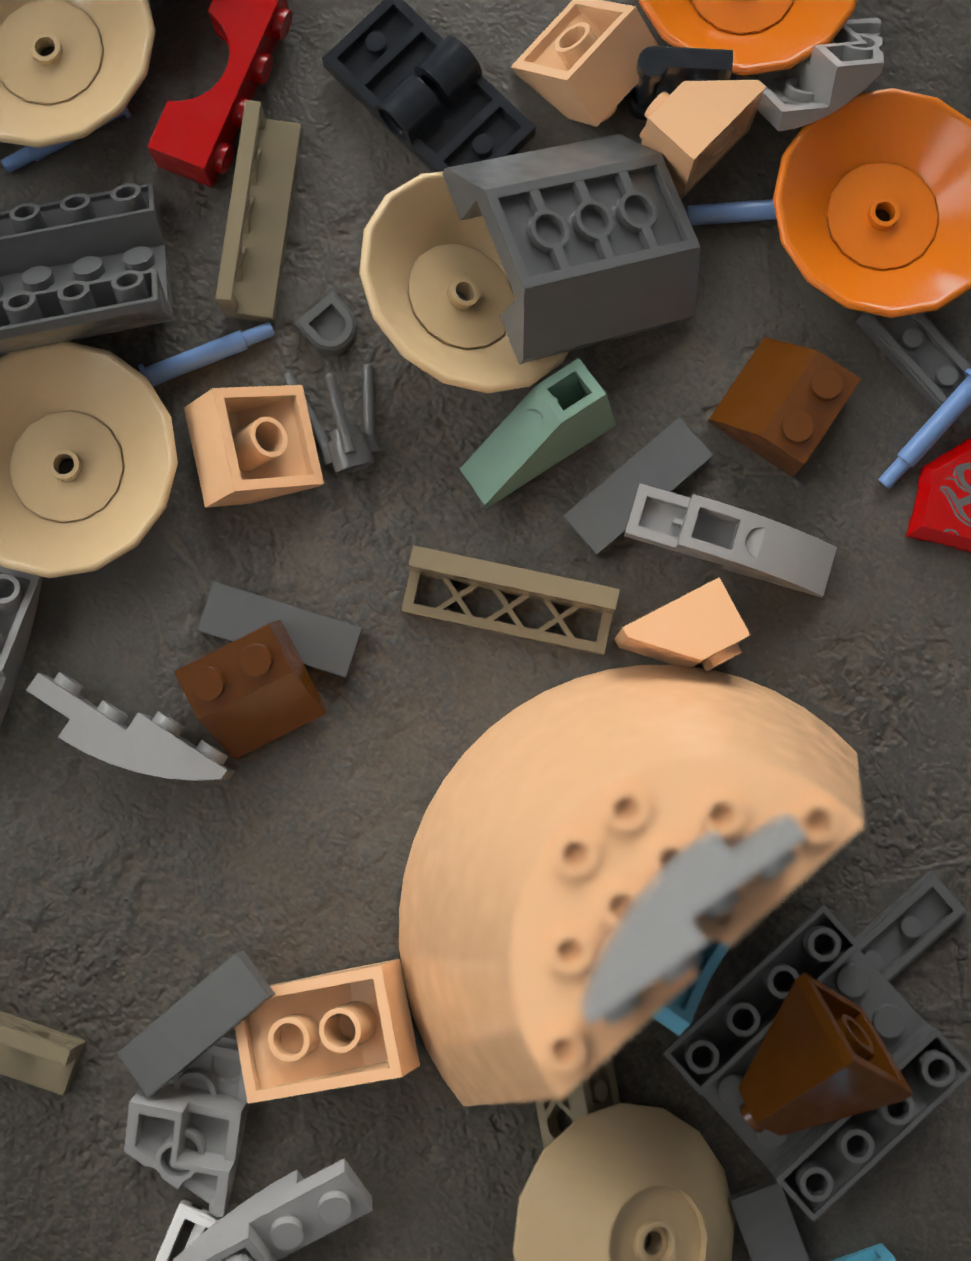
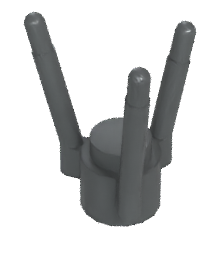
(348, 447)

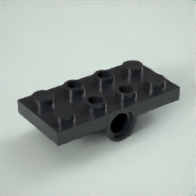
(426, 89)

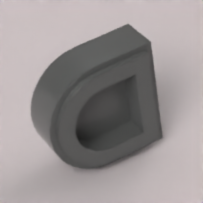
(329, 326)

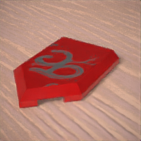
(944, 500)

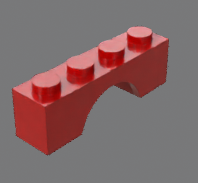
(198, 133)

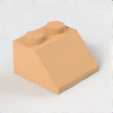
(587, 59)
(699, 125)
(252, 444)
(689, 630)

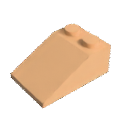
(328, 1033)

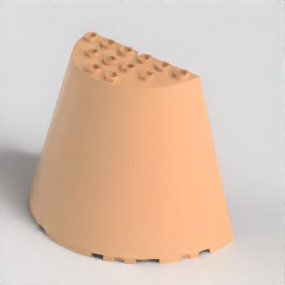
(560, 829)

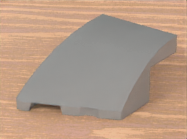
(825, 79)
(194, 1126)

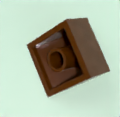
(784, 402)
(251, 690)

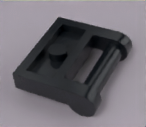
(683, 63)

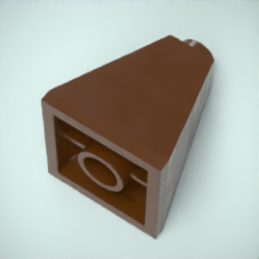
(818, 1064)

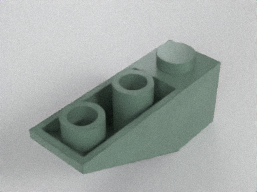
(540, 432)

